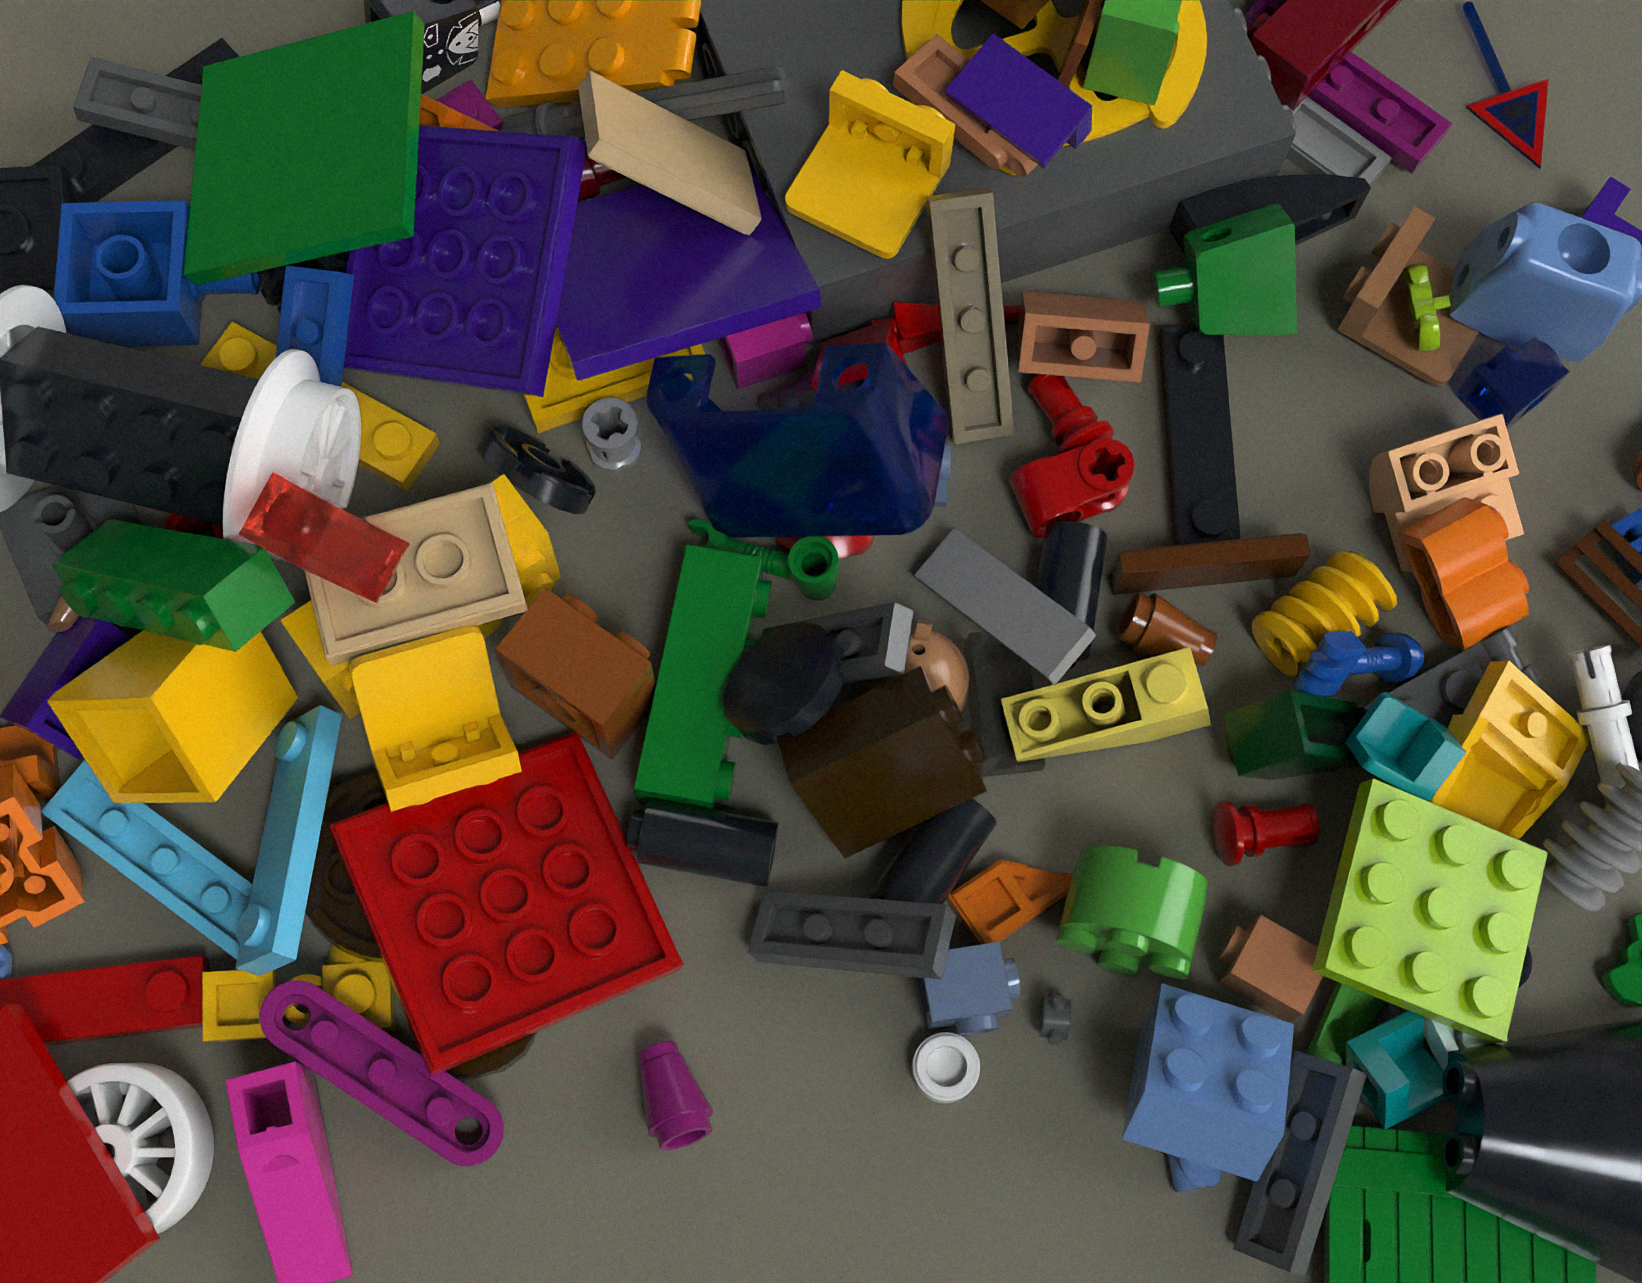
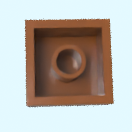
(579, 671)

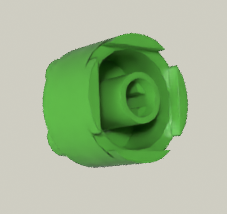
(1133, 912)

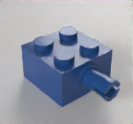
(125, 277)

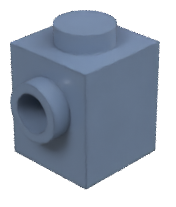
(973, 990)

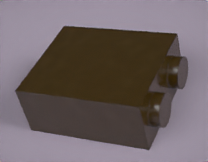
(884, 762)

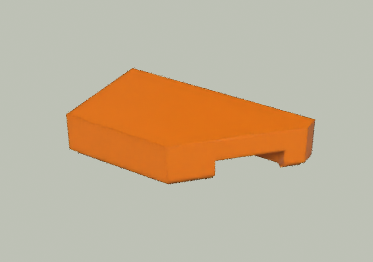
(1006, 899)

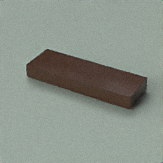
(1209, 563)

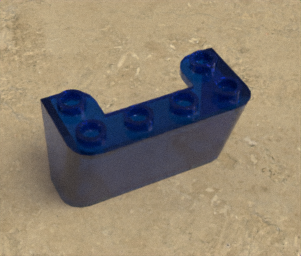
(831, 469)

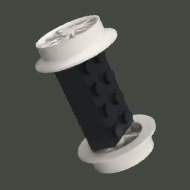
(160, 425)

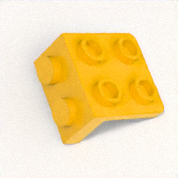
(872, 166)
(433, 717)

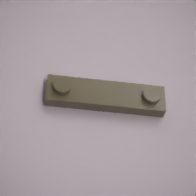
(970, 314)

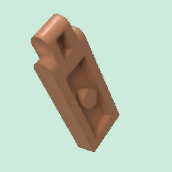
(924, 82)

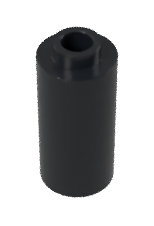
(1073, 569)
(704, 842)
(936, 855)

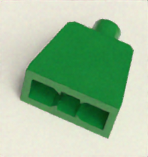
(1236, 275)

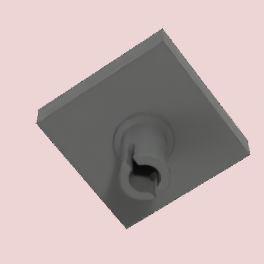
(49, 525)

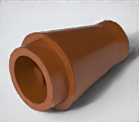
(1158, 628)

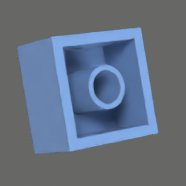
(1210, 1083)

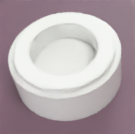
(945, 1067)

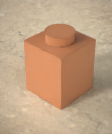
(1270, 968)

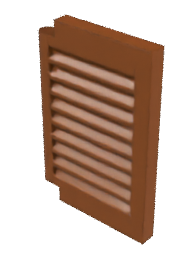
(1079, 40)

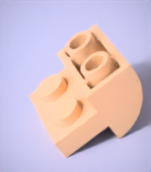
(1440, 470)

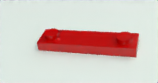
(111, 1000)

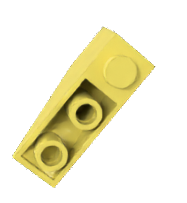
(1109, 708)

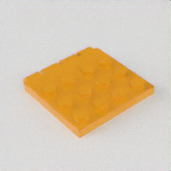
(552, 44)

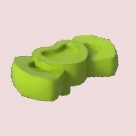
(1423, 306)

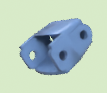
(1547, 280)

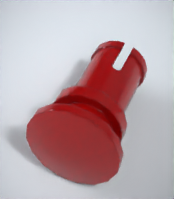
(1071, 421)
(1255, 830)

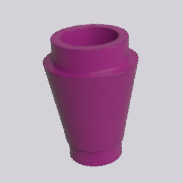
(672, 1098)

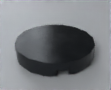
(534, 471)
(784, 683)

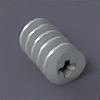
(1601, 846)

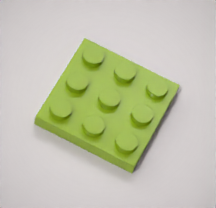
(1431, 912)

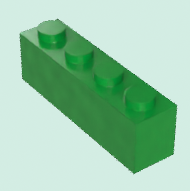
(173, 583)
(705, 640)

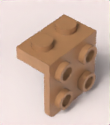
(1381, 305)

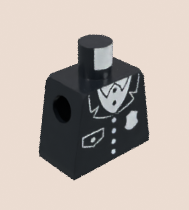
(448, 32)

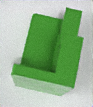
(1133, 48)

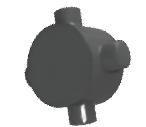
(1054, 1018)

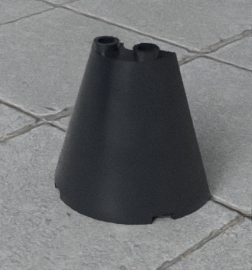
(1554, 1138)

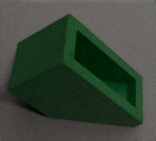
(1291, 736)

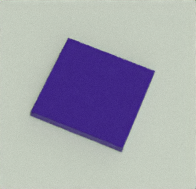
(485, 268)
(667, 278)

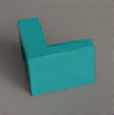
(1404, 747)
(1398, 1069)

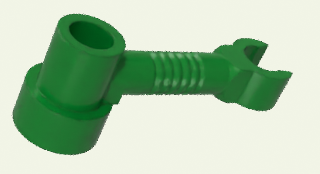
(804, 558)

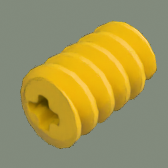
(1329, 601)

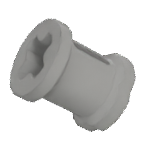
(602, 421)

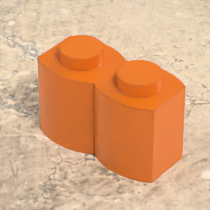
(1465, 572)

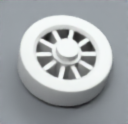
(135, 1141)

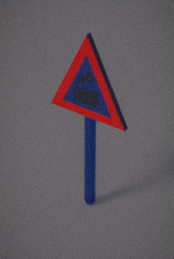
(1514, 114)

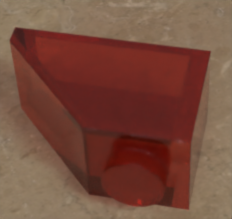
(323, 537)

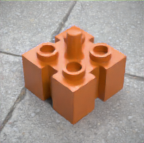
(36, 867)

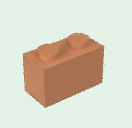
(1081, 336)

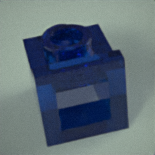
(1513, 382)

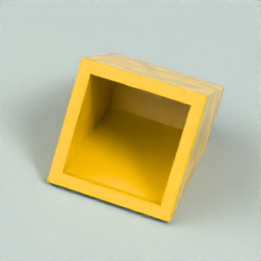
(173, 716)

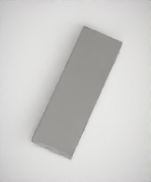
(1005, 606)

